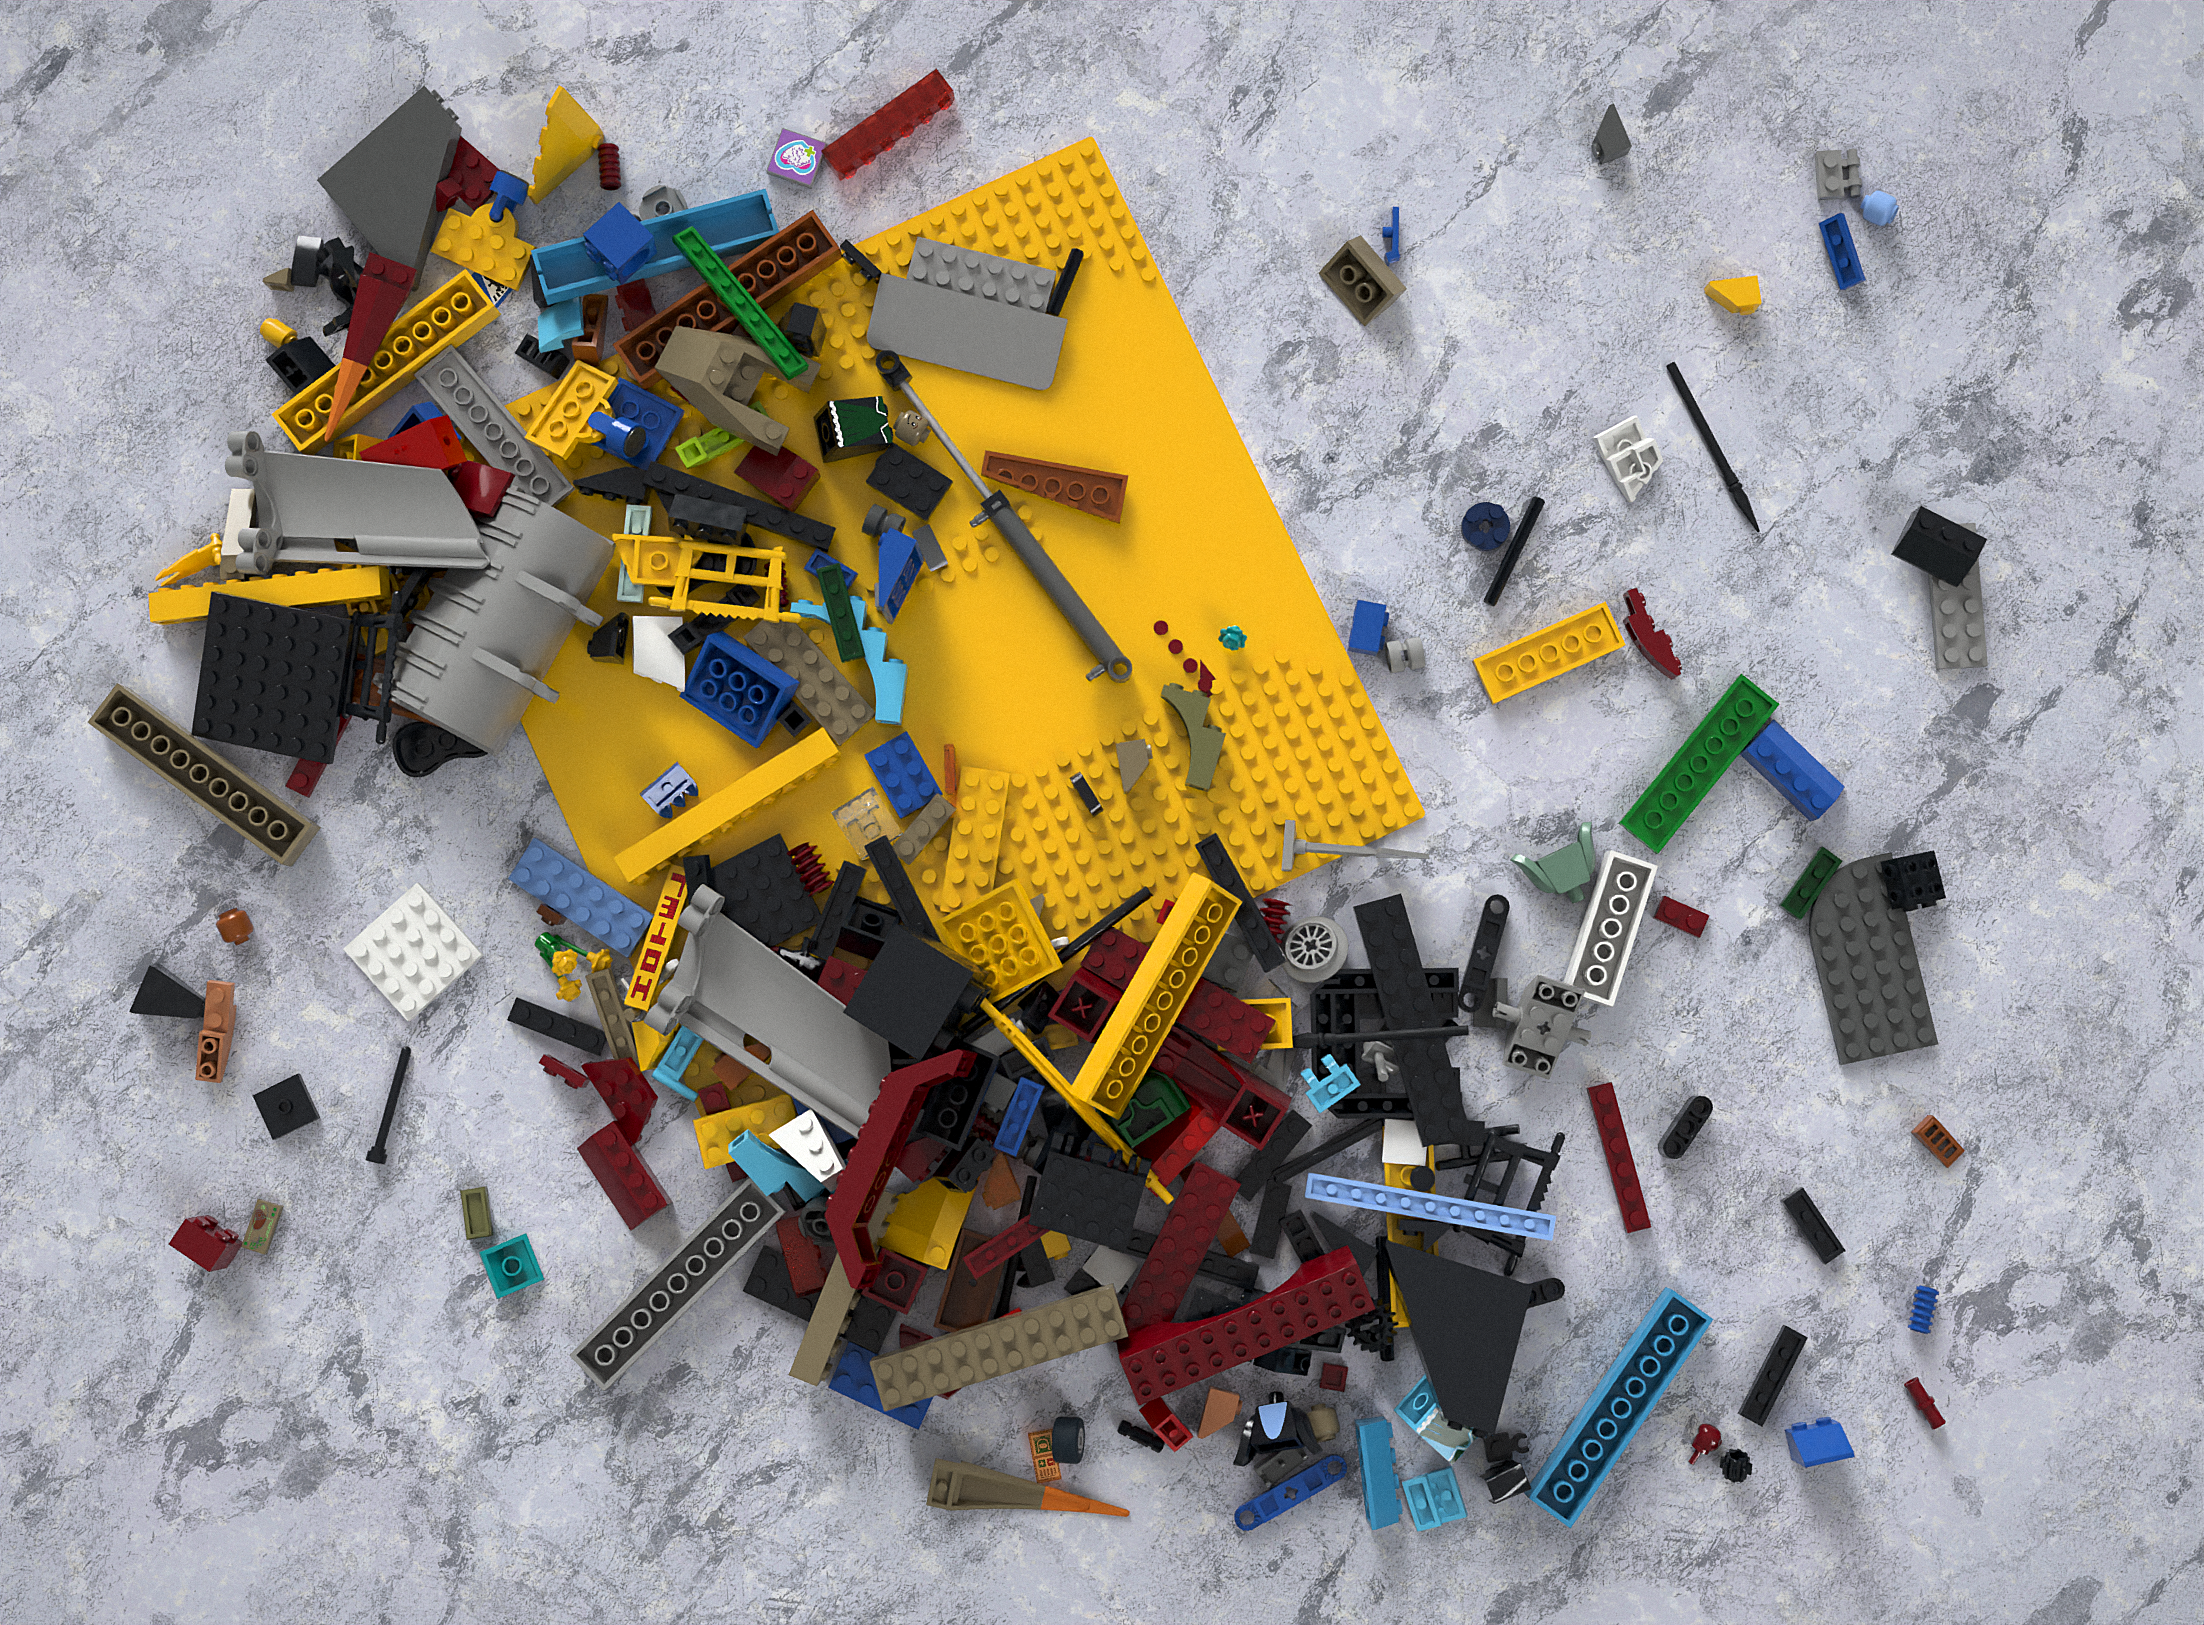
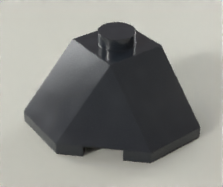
(610, 641)

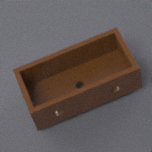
(962, 1303)

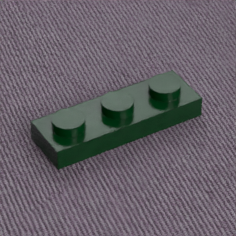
(1810, 883)

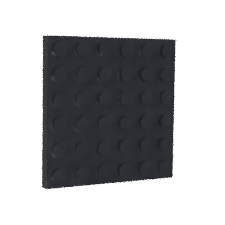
(272, 677)

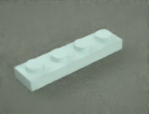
(637, 522)

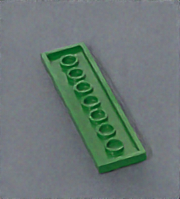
(1698, 763)

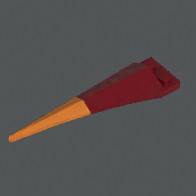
(378, 301)

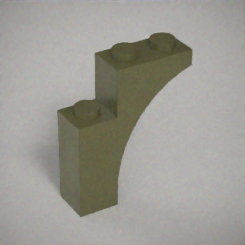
(1204, 742)

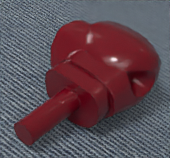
(1706, 1440)

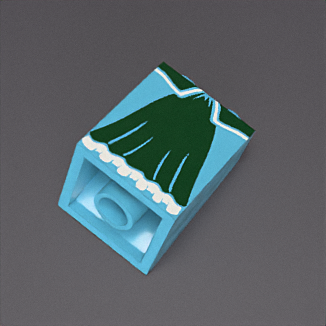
(1421, 1414)

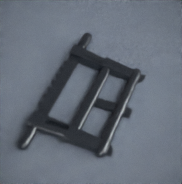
(363, 710)
(1518, 1150)

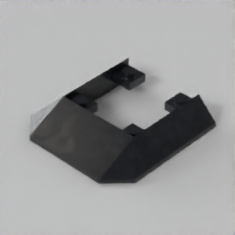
(1337, 1009)

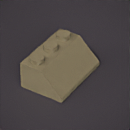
(1362, 280)

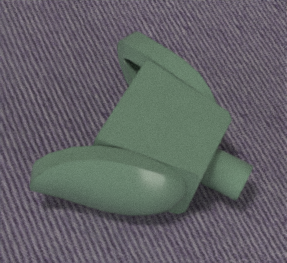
(1564, 868)

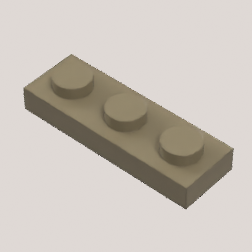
(923, 828)

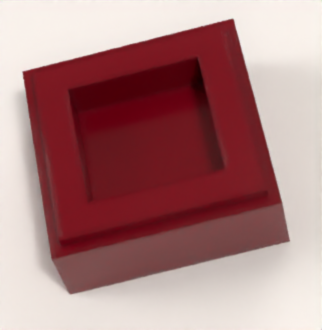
(1333, 1377)

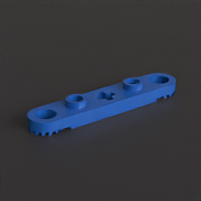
(1273, 1502)

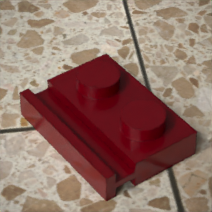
(1169, 1055)

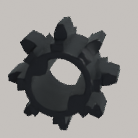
(1736, 1465)

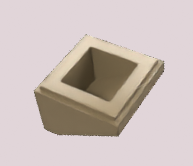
(279, 280)

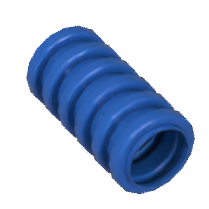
(1923, 1309)

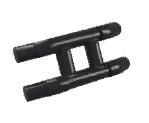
(1468, 1160)

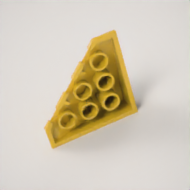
(564, 143)
(928, 1223)

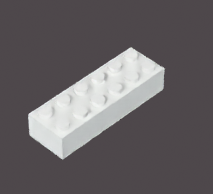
(1610, 927)

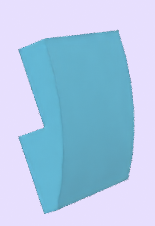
(560, 323)
(1434, 1498)

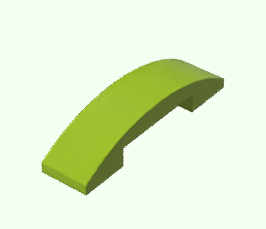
(712, 444)

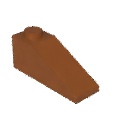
(590, 346)
(734, 1073)

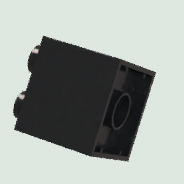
(918, 993)

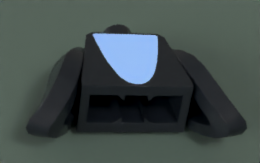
(1275, 1429)

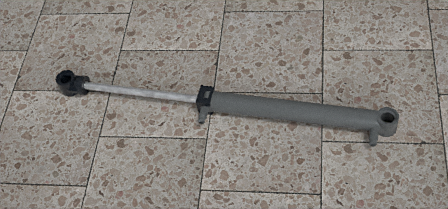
(998, 510)

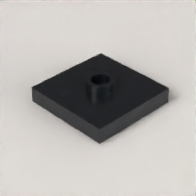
(286, 1106)

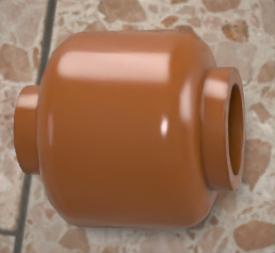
(234, 926)

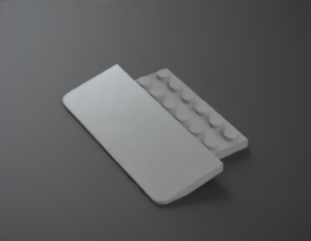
(970, 315)

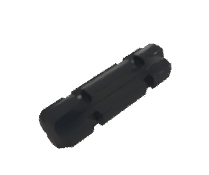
(1140, 1436)

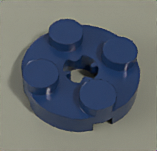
(1497, 533)

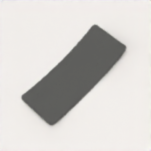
(930, 547)

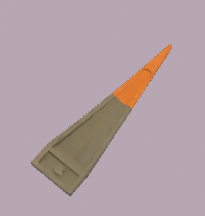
(976, 1487)

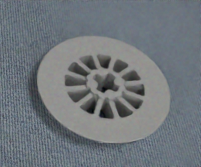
(1329, 965)

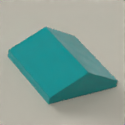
(511, 1266)

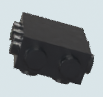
(1913, 881)
(961, 1169)

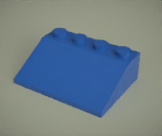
(898, 567)
(738, 688)

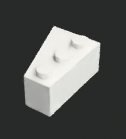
(811, 1147)

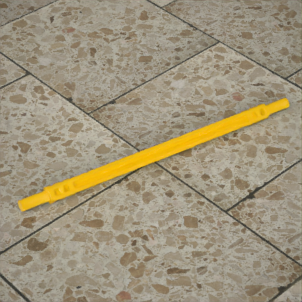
(1062, 1086)

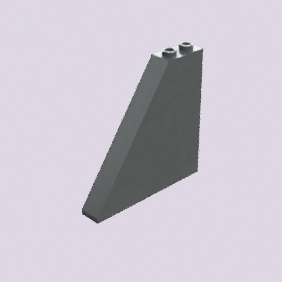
(392, 178)

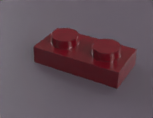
(1681, 916)
(572, 1077)

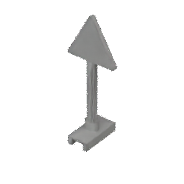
(1299, 846)

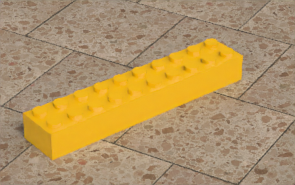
(413, 340)
(1155, 996)

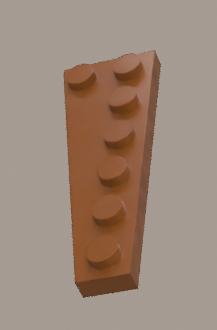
(1076, 487)

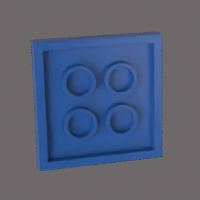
(651, 412)

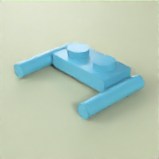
(676, 1062)

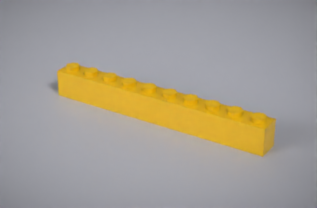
(297, 591)
(727, 806)

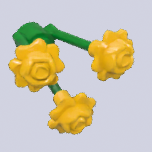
(566, 962)

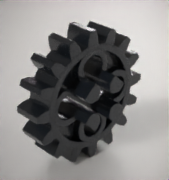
(1383, 1330)

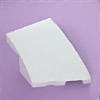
(1629, 455)
(655, 653)

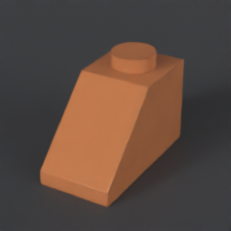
(1218, 1410)

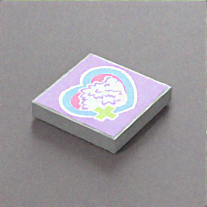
(796, 158)

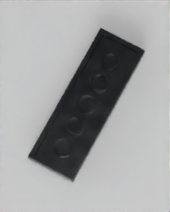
(772, 1284)

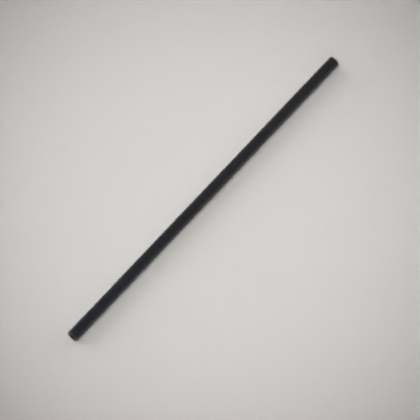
(1066, 953)

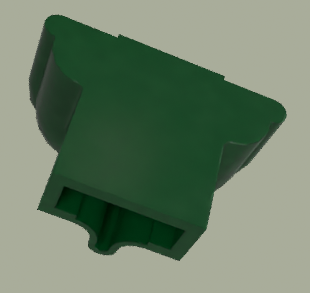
(1154, 1100)

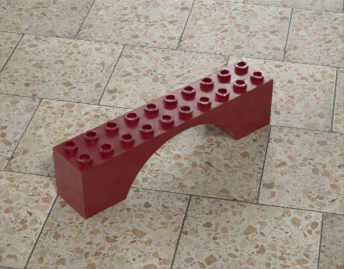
(1222, 1086)
(1181, 1354)

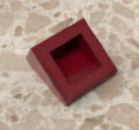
(447, 194)

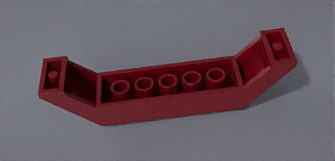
(876, 1156)

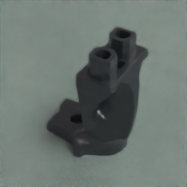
(343, 274)

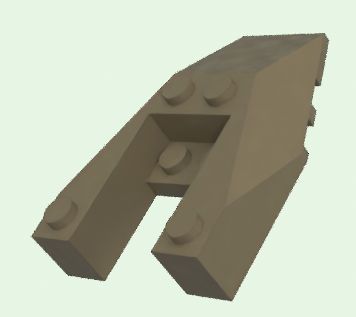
(720, 377)

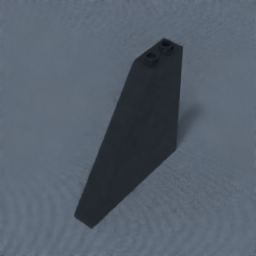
(1463, 1331)

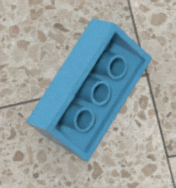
(1377, 1471)

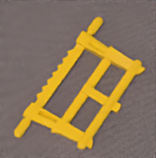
(685, 572)

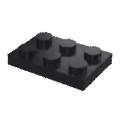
(909, 482)

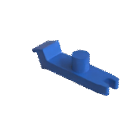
(1393, 233)

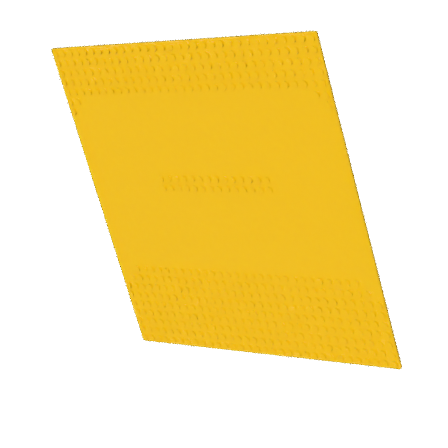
(981, 635)

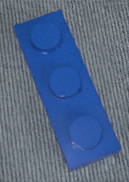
(1842, 251)
(1018, 1116)

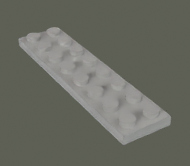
(491, 427)

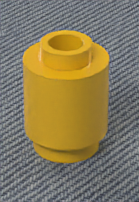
(277, 332)

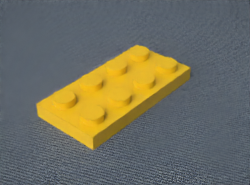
(720, 1129)

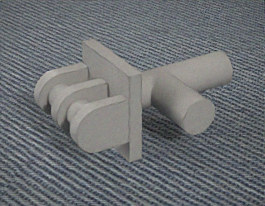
(1379, 1055)

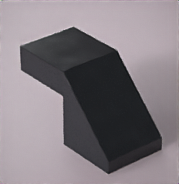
(794, 719)

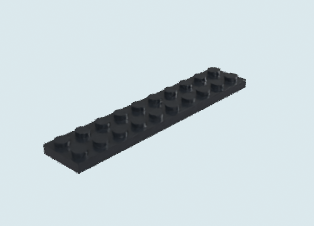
(1409, 1005)

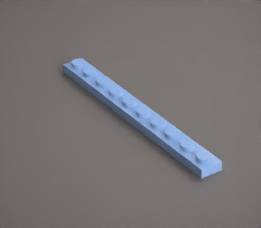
(1430, 1206)

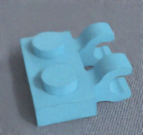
(1332, 1087)

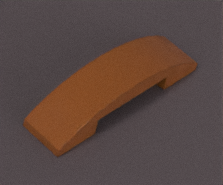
(1229, 1232)

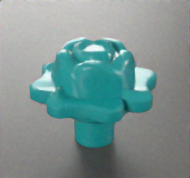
(1232, 637)

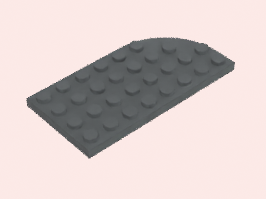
(1868, 966)

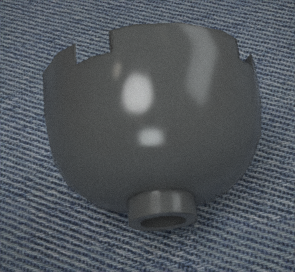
(813, 1222)

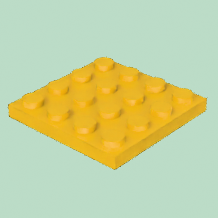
(1003, 938)

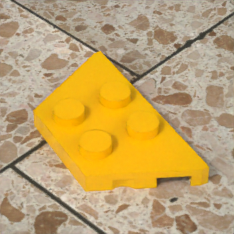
(652, 558)

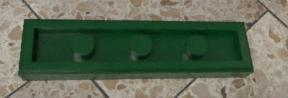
(840, 613)

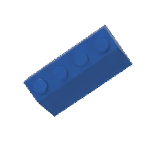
(1792, 771)

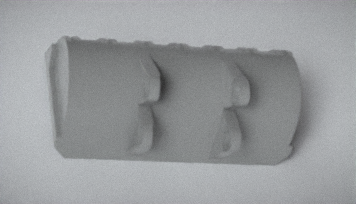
(500, 627)

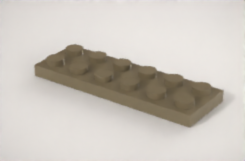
(821, 685)

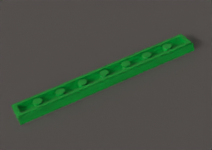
(740, 303)

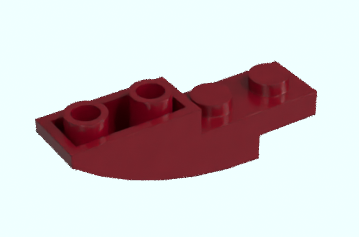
(1652, 645)

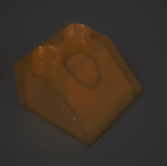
(1001, 1184)

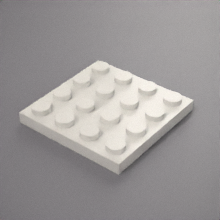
(413, 952)

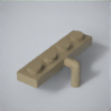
(613, 1015)

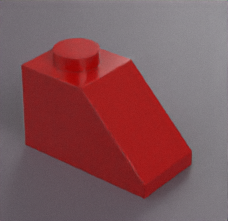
(1166, 1423)

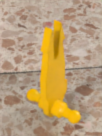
(193, 561)

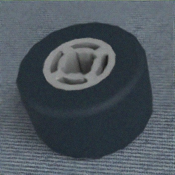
(1068, 1440)

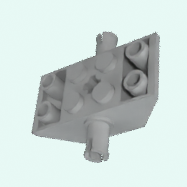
(1535, 1046)

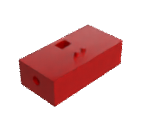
(424, 445)

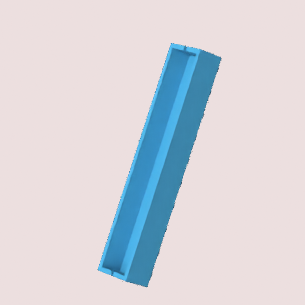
(726, 226)

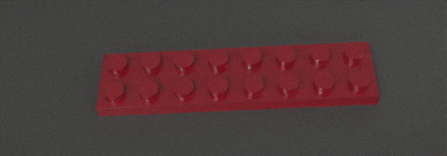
(1208, 1008)
(1179, 1247)

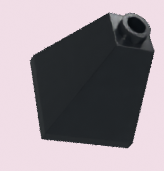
(167, 995)

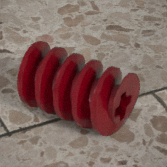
(810, 868)
(1274, 914)

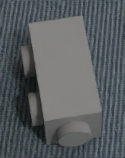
(996, 1042)

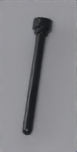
(378, 1153)

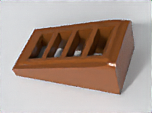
(1920, 1130)

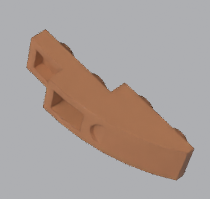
(217, 1031)

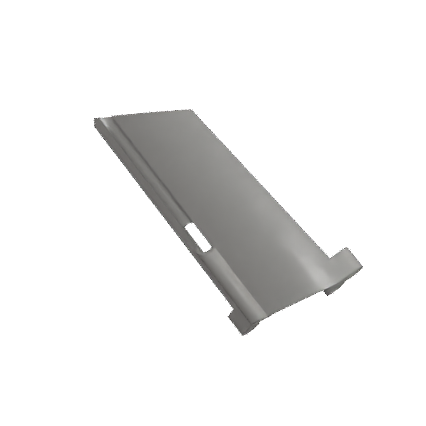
(390, 510)
(740, 986)

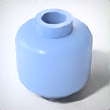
(1879, 208)

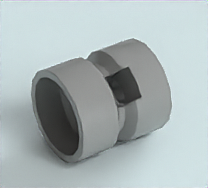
(1413, 654)

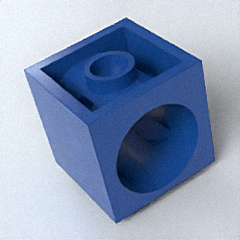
(619, 243)

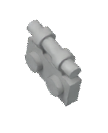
(1830, 175)

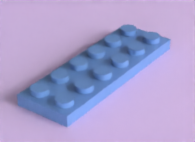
(582, 897)

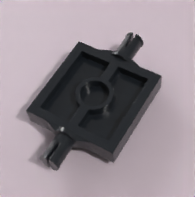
(803, 960)

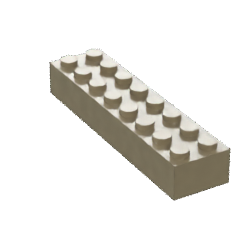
(833, 1307)

